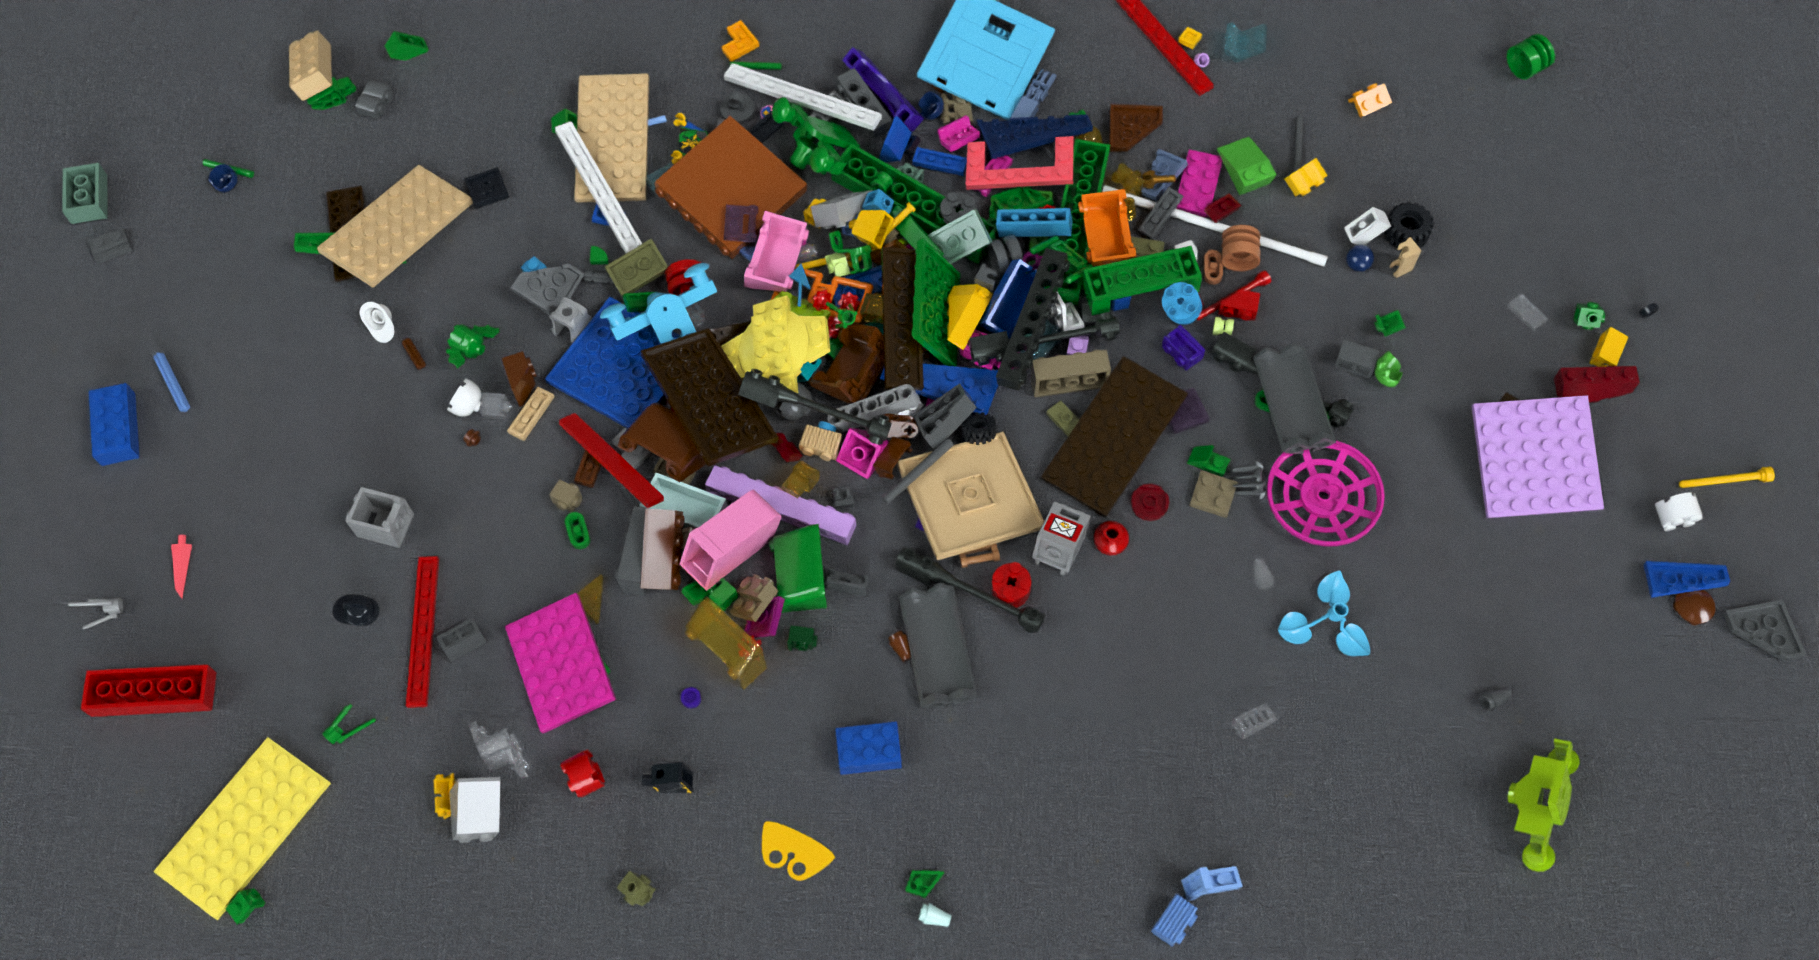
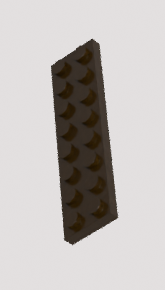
(901, 351)

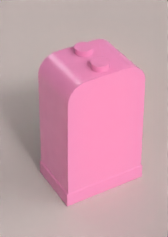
(729, 539)

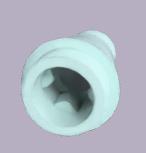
(934, 916)

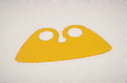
(806, 850)

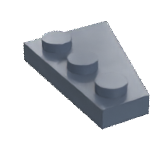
(1164, 165)

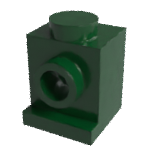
(802, 638)

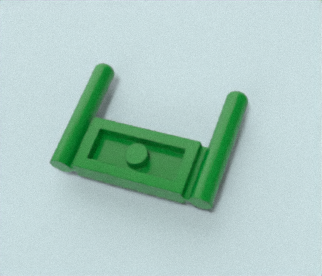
(1077, 262)

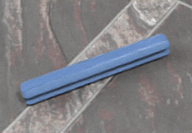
(171, 382)

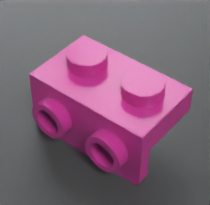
(957, 134)

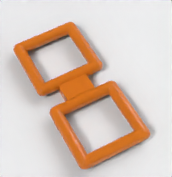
(818, 286)

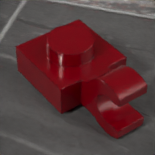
(787, 449)

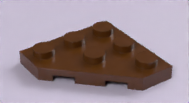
(1132, 124)

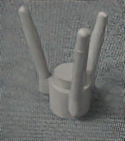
(110, 606)

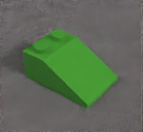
(1246, 165)

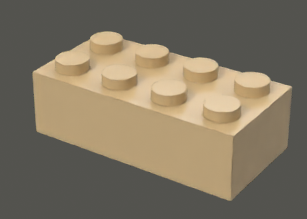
(310, 65)

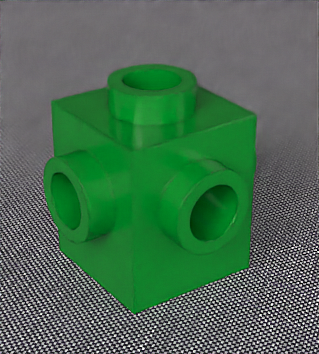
(1589, 315)

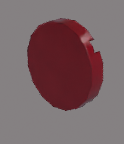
(1150, 502)

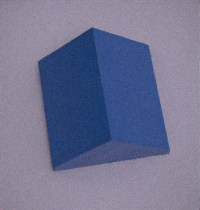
(895, 141)

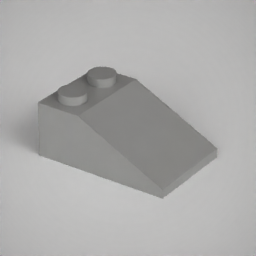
(838, 210)

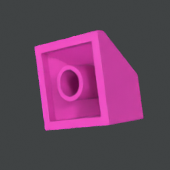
(859, 453)

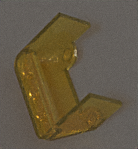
(727, 641)

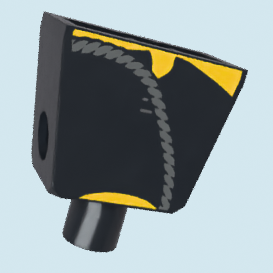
(669, 778)

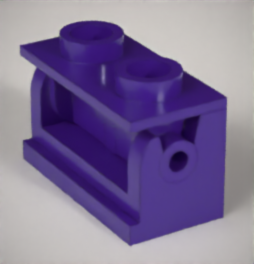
(1183, 348)

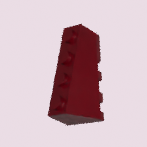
(1596, 382)

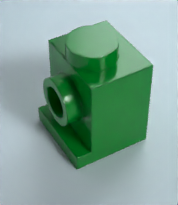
(723, 595)

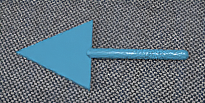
(800, 276)

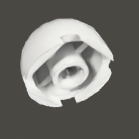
(466, 399)

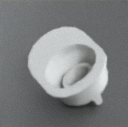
(378, 321)

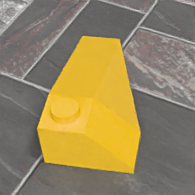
(965, 311)

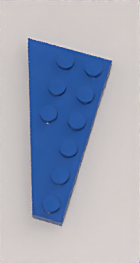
(978, 383)

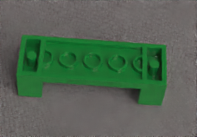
(1139, 276)

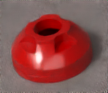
(1108, 545)

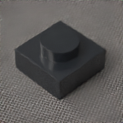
(912, 144)

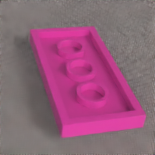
(1199, 182)

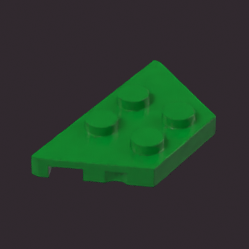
(1017, 199)

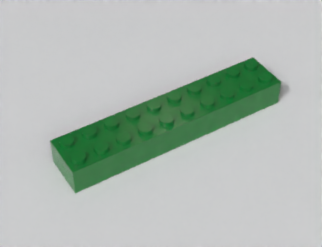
(864, 167)
(1088, 177)

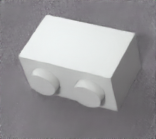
(1367, 226)

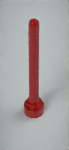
(1261, 279)

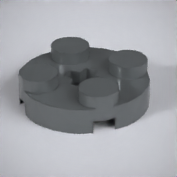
(953, 201)

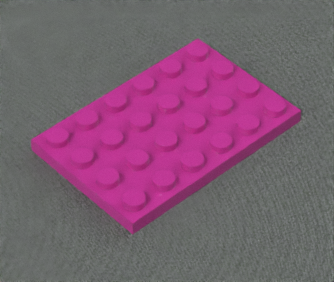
(560, 663)

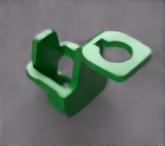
(864, 251)

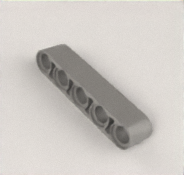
(881, 405)

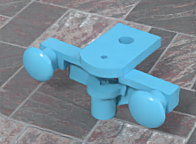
(664, 310)

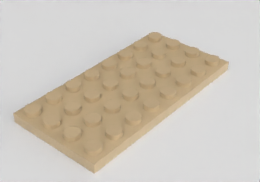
(615, 133)
(395, 225)

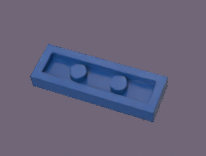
(939, 161)

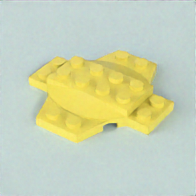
(778, 342)

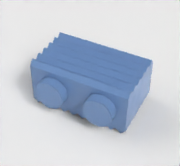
(1174, 921)

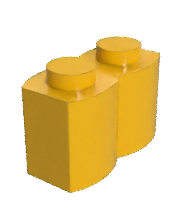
(1306, 177)

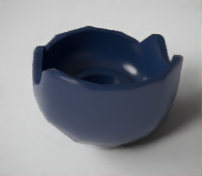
(931, 105)
(223, 178)
(1360, 258)

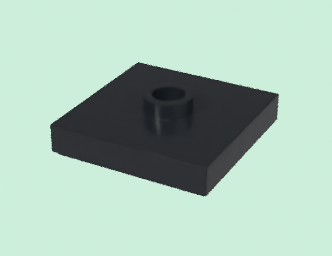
(486, 188)

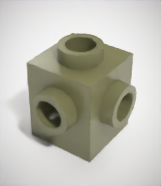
(636, 888)

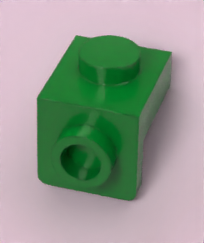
(1389, 323)
(696, 593)
(244, 904)

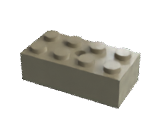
(1069, 373)

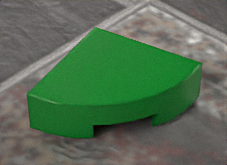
(598, 256)

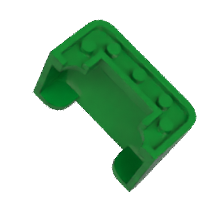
(799, 569)

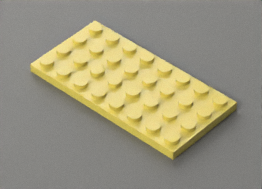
(242, 828)

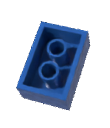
(868, 748)

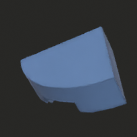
(747, 252)

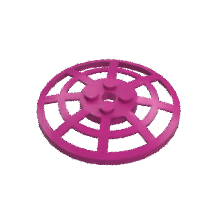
(1333, 487)

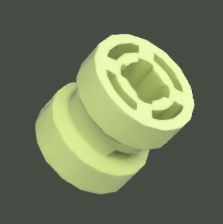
(1219, 324)

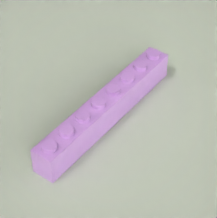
(794, 511)

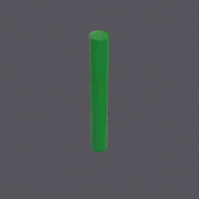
(759, 65)
(240, 171)

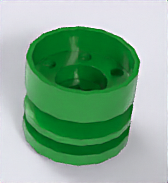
(1530, 56)

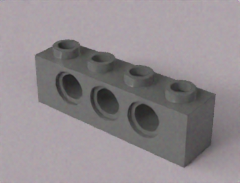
(852, 81)

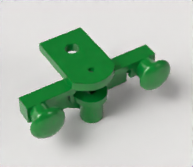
(820, 158)

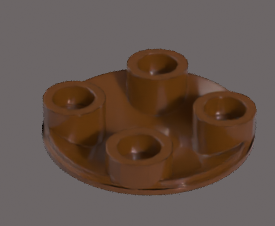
(1695, 606)

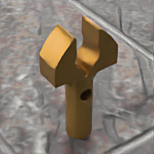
(1149, 184)

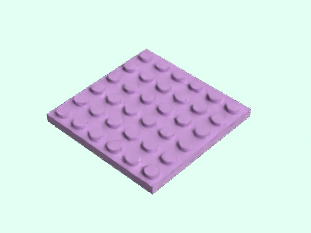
(1537, 457)

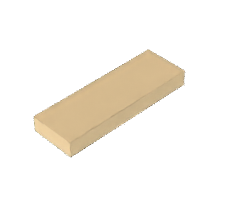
(530, 413)

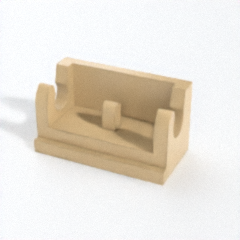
(1407, 257)

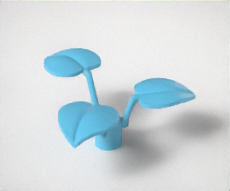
(1334, 590)

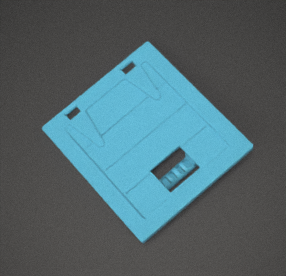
(984, 59)

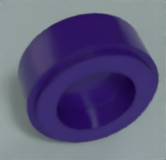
(690, 697)

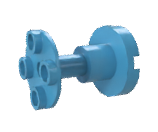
(1182, 303)

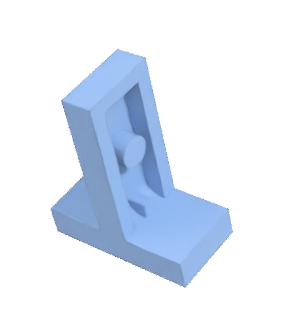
(1210, 881)

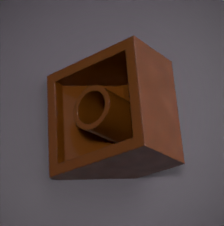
(520, 375)

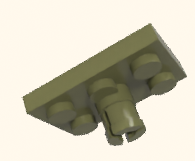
(637, 268)

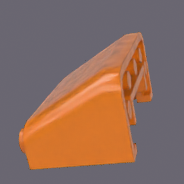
(1106, 227)

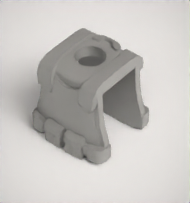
(570, 315)

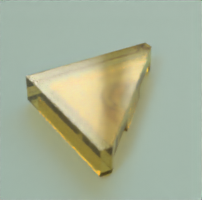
(591, 598)

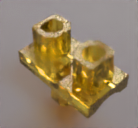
(1129, 179)

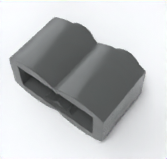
(374, 99)

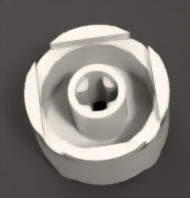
(1679, 510)

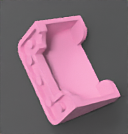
(775, 253)

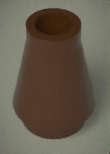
(900, 645)

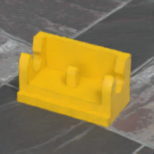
(1609, 348)

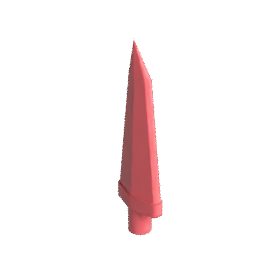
(180, 557)

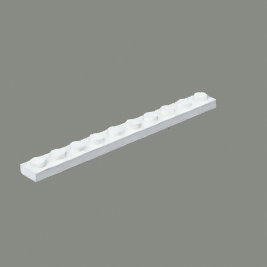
(803, 96)
(598, 187)

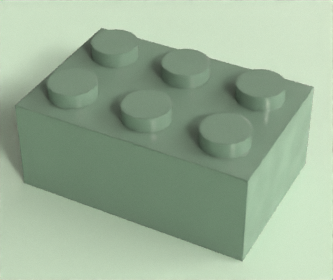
(84, 193)

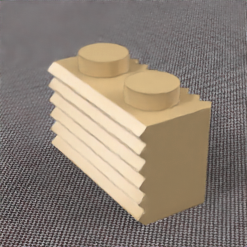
(820, 443)

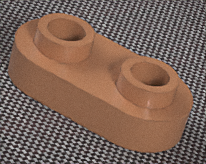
(1213, 268)

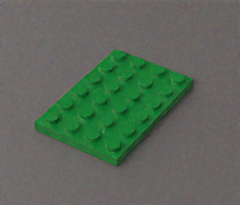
(932, 286)

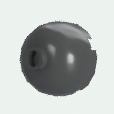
(796, 411)

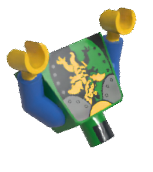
(689, 137)

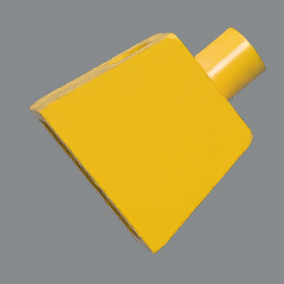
(871, 227)

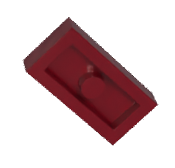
(1222, 208)

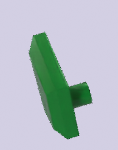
(923, 882)

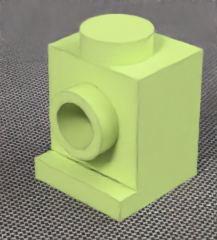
(837, 264)

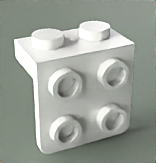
(1066, 316)

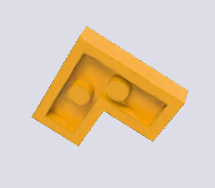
(742, 42)

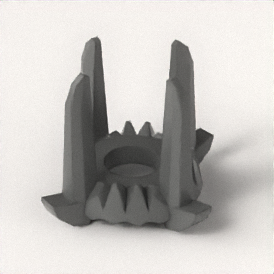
(1259, 481)

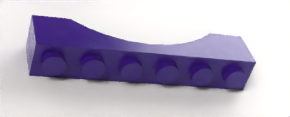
(883, 88)

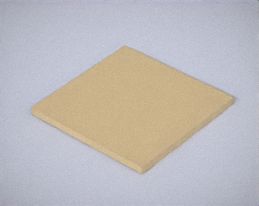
(972, 497)

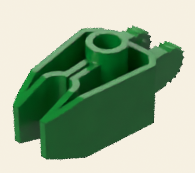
(333, 95)

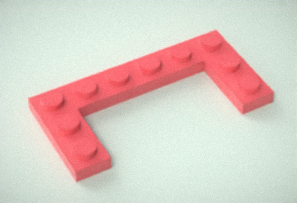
(1059, 174)

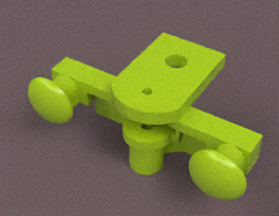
(1528, 794)

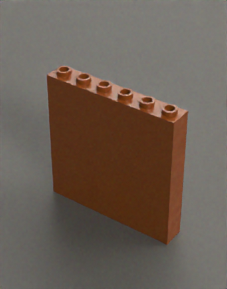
(728, 170)

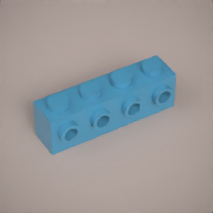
(1034, 222)

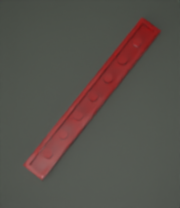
(611, 460)
(422, 632)

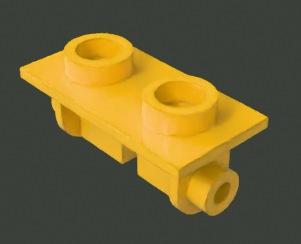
(443, 787)

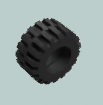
(1411, 215)

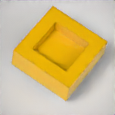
(1190, 38)

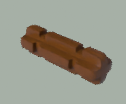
(414, 353)

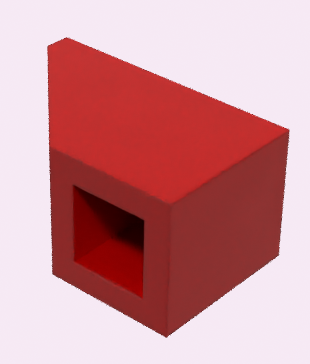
(1241, 305)

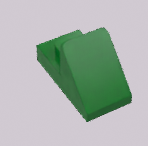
(1207, 460)

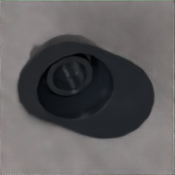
(356, 610)

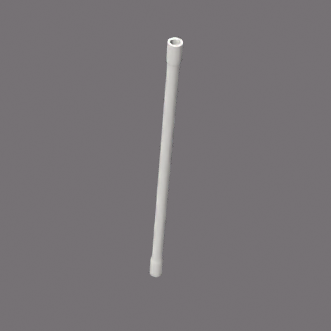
(1312, 257)

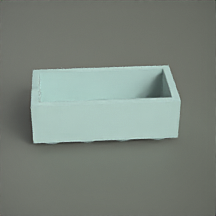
(696, 504)

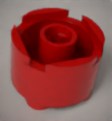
(1003, 582)
(583, 773)

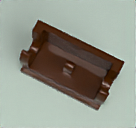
(890, 457)

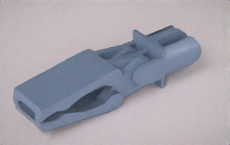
(1035, 94)

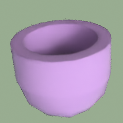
(1203, 58)

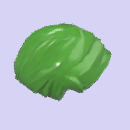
(1387, 370)

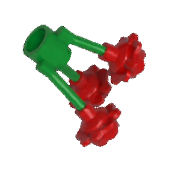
(846, 312)

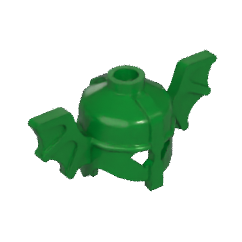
(468, 342)

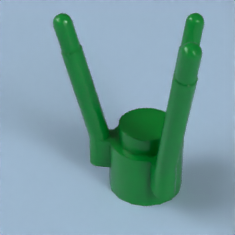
(334, 731)

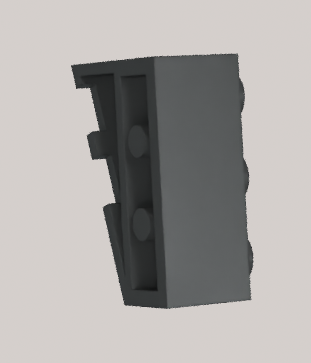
(944, 415)

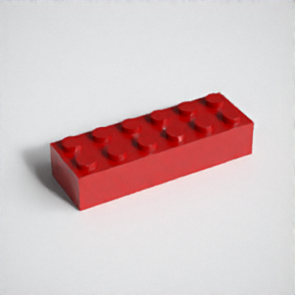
(148, 690)

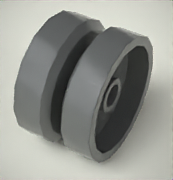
(1003, 253)

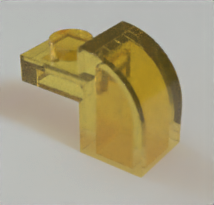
(802, 478)

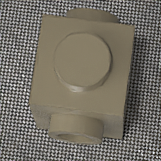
(566, 496)

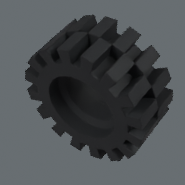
(979, 428)

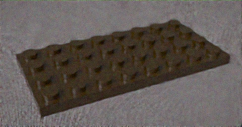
(705, 397)
(1114, 436)

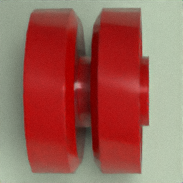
(675, 276)

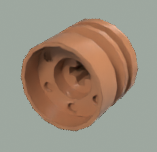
(1241, 248)

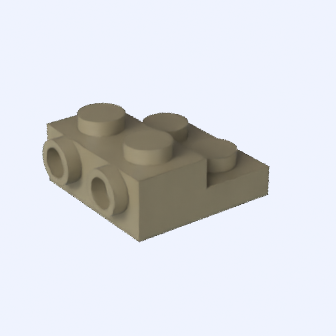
(755, 597)

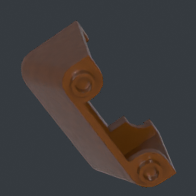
(855, 365)
(664, 435)

